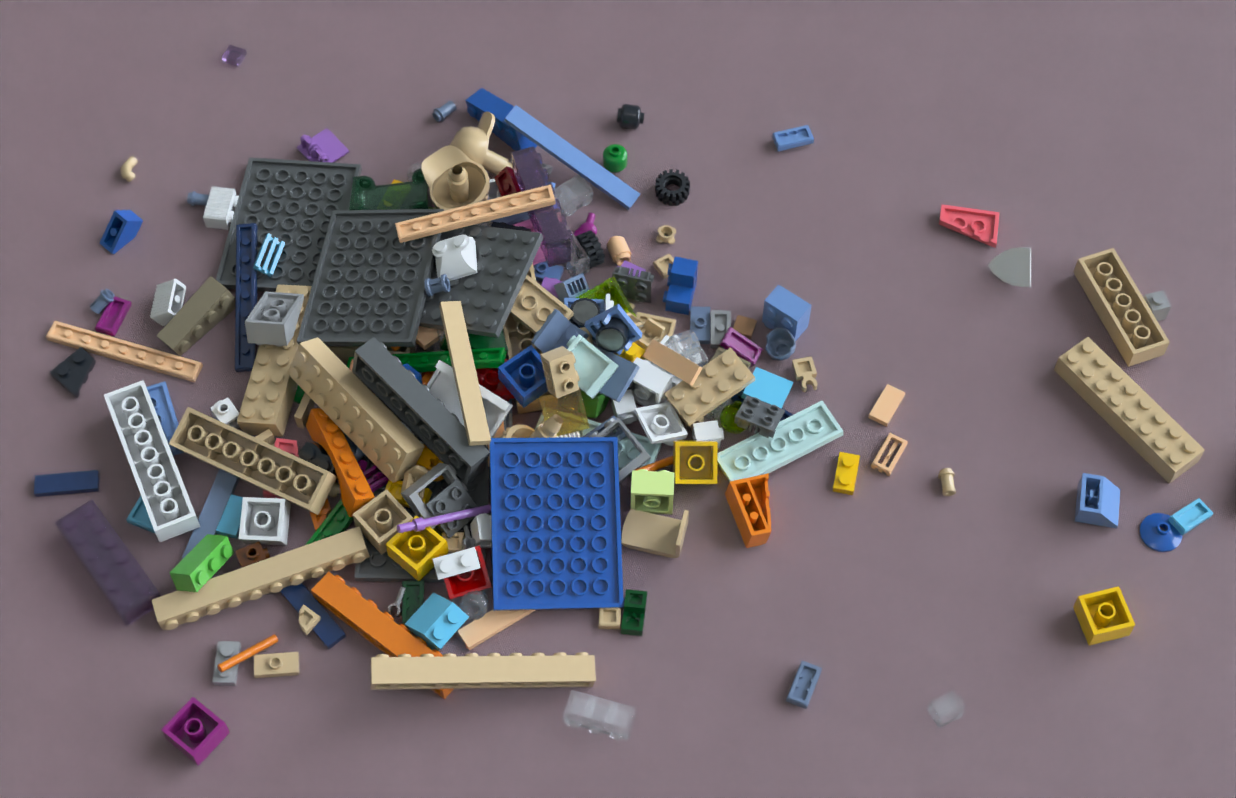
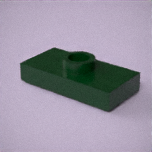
(412, 598)

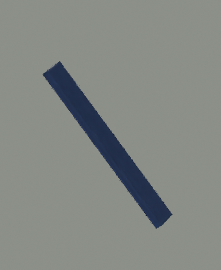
(245, 294)

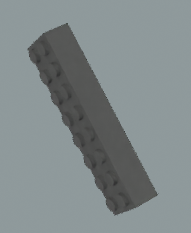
(419, 409)

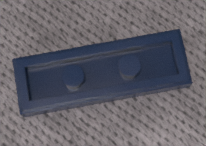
(66, 483)

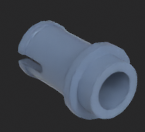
(440, 113)
(197, 199)
(102, 300)

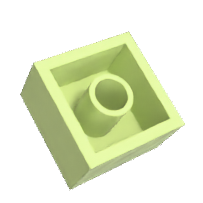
(652, 491)

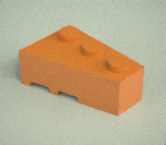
(750, 508)

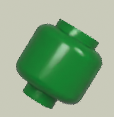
(615, 158)

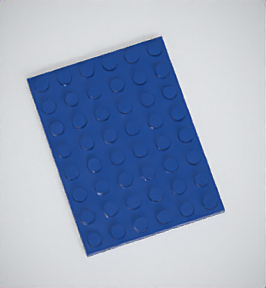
(555, 523)

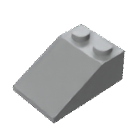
(274, 318)

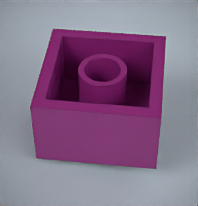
(195, 731)

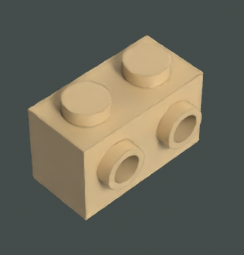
(560, 371)

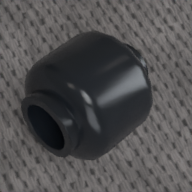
(630, 116)

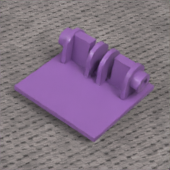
(322, 147)

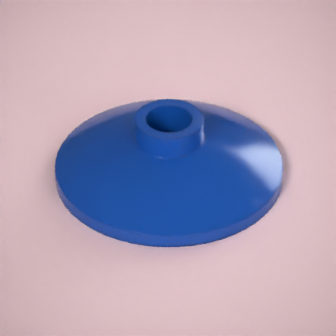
(1156, 538)

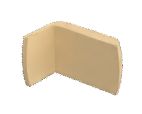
(654, 533)

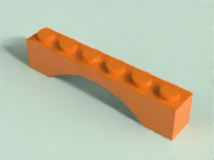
(352, 482)

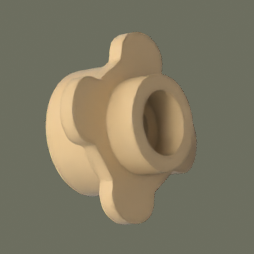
(666, 230)

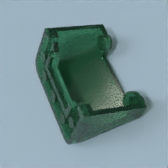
(396, 196)

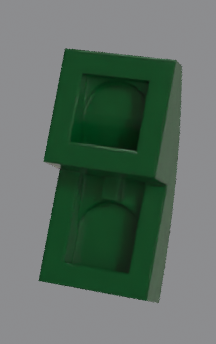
(634, 612)

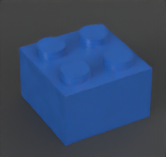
(524, 376)

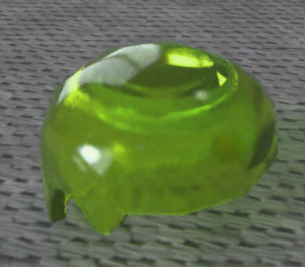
(727, 418)

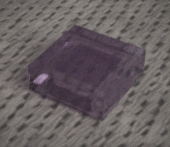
(234, 55)

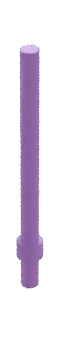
(419, 523)

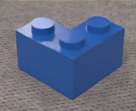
(682, 285)

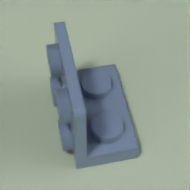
(556, 332)

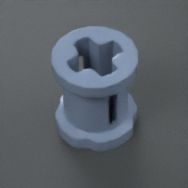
(437, 285)

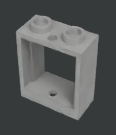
(610, 426)
(413, 499)

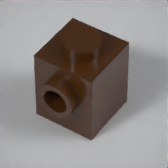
(252, 554)

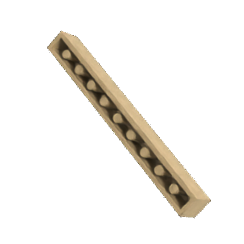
(261, 578)
(482, 671)

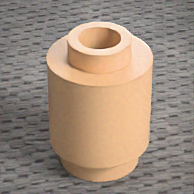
(618, 250)

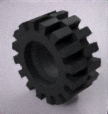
(676, 179)
(592, 248)

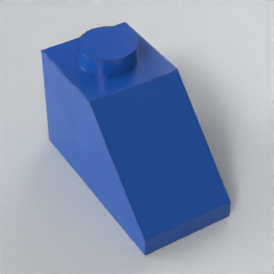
(120, 230)

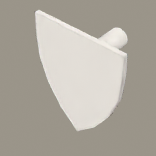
(1013, 266)

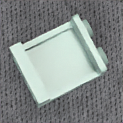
(591, 365)

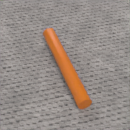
(658, 464)
(247, 653)

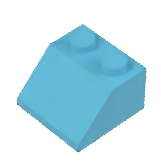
(436, 621)

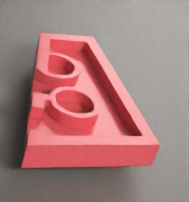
(974, 223)

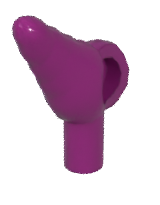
(588, 225)

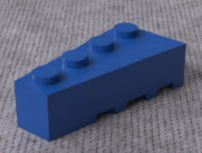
(484, 101)

